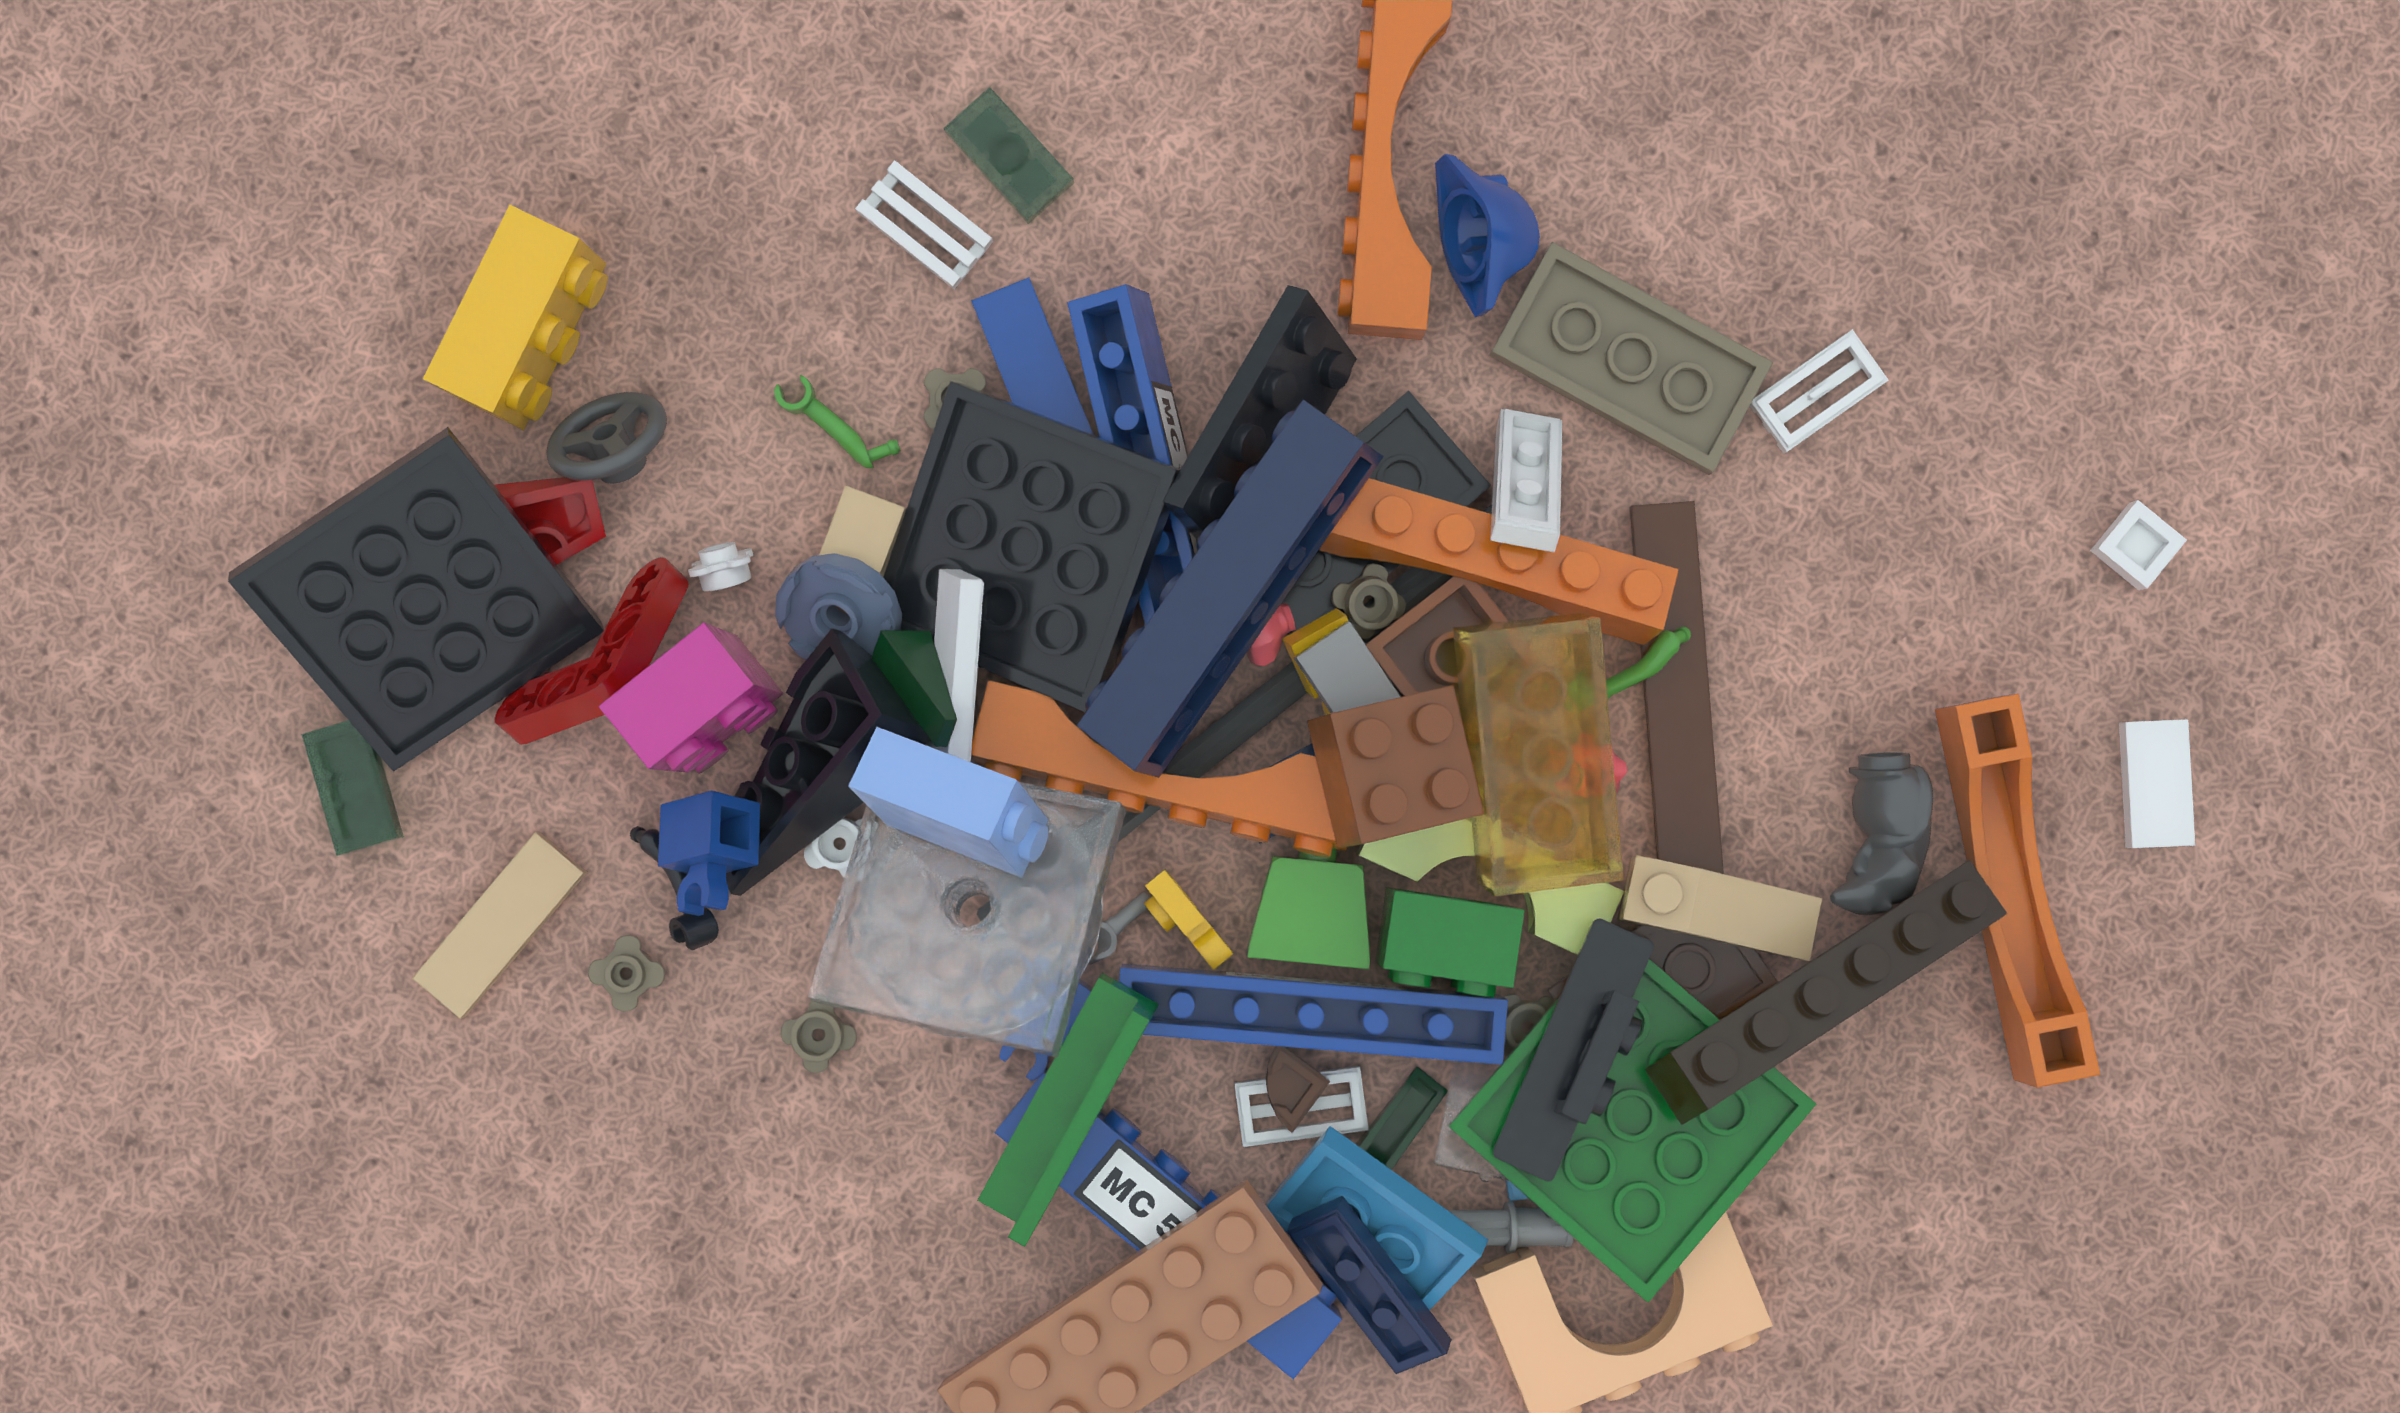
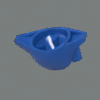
(1483, 231)

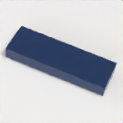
(1369, 1285)

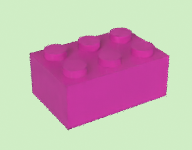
(693, 701)

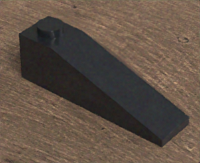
(817, 749)

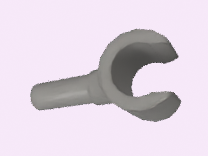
(1114, 926)

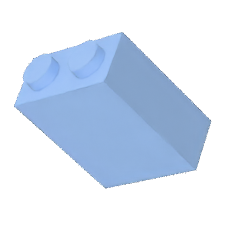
(950, 802)

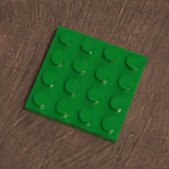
(1635, 1178)

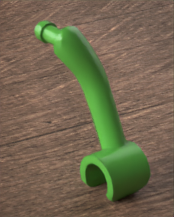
(836, 426)
(1655, 659)

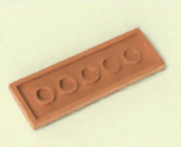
(1147, 1318)

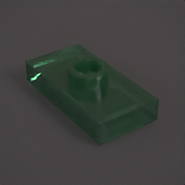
(1009, 155)
(351, 788)

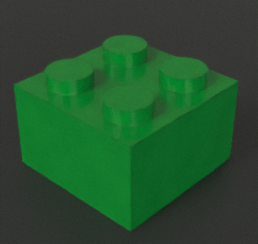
(1450, 939)

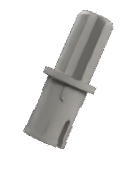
(1515, 1227)

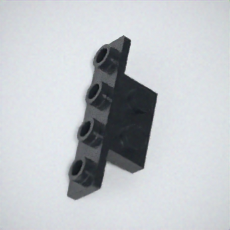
(1577, 1051)

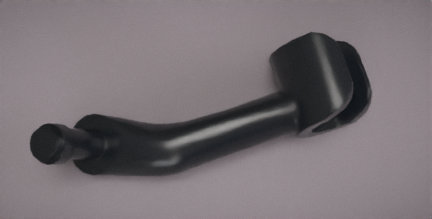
(687, 928)

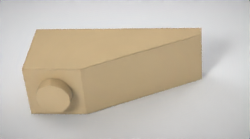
(1719, 908)

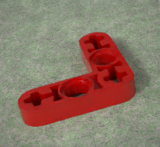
(623, 651)

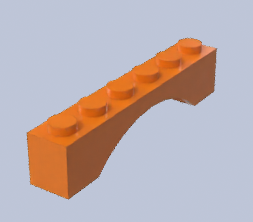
(1389, 270)
(1455, 540)
(1032, 737)
(2033, 987)

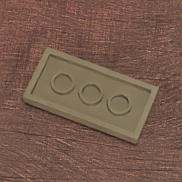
(1631, 358)

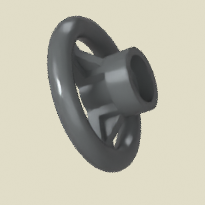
(611, 444)

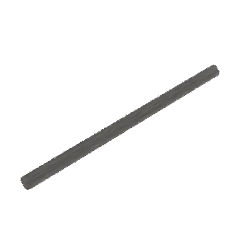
(1263, 706)

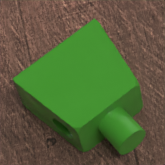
(1312, 913)

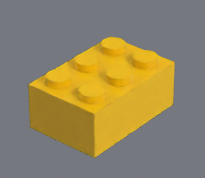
(518, 319)

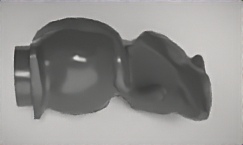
(1895, 812)

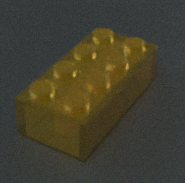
(1539, 753)

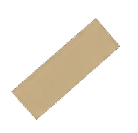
(499, 925)

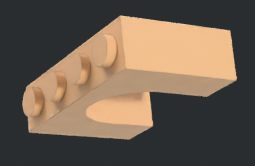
(1559, 1371)

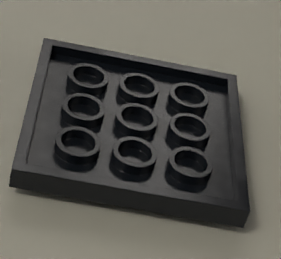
(1049, 526)
(417, 600)

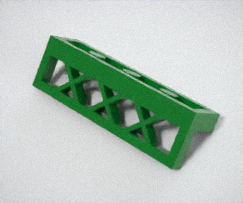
(1067, 1104)

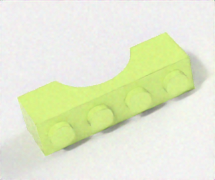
(1553, 914)

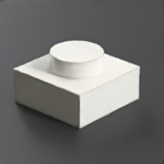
(2138, 545)

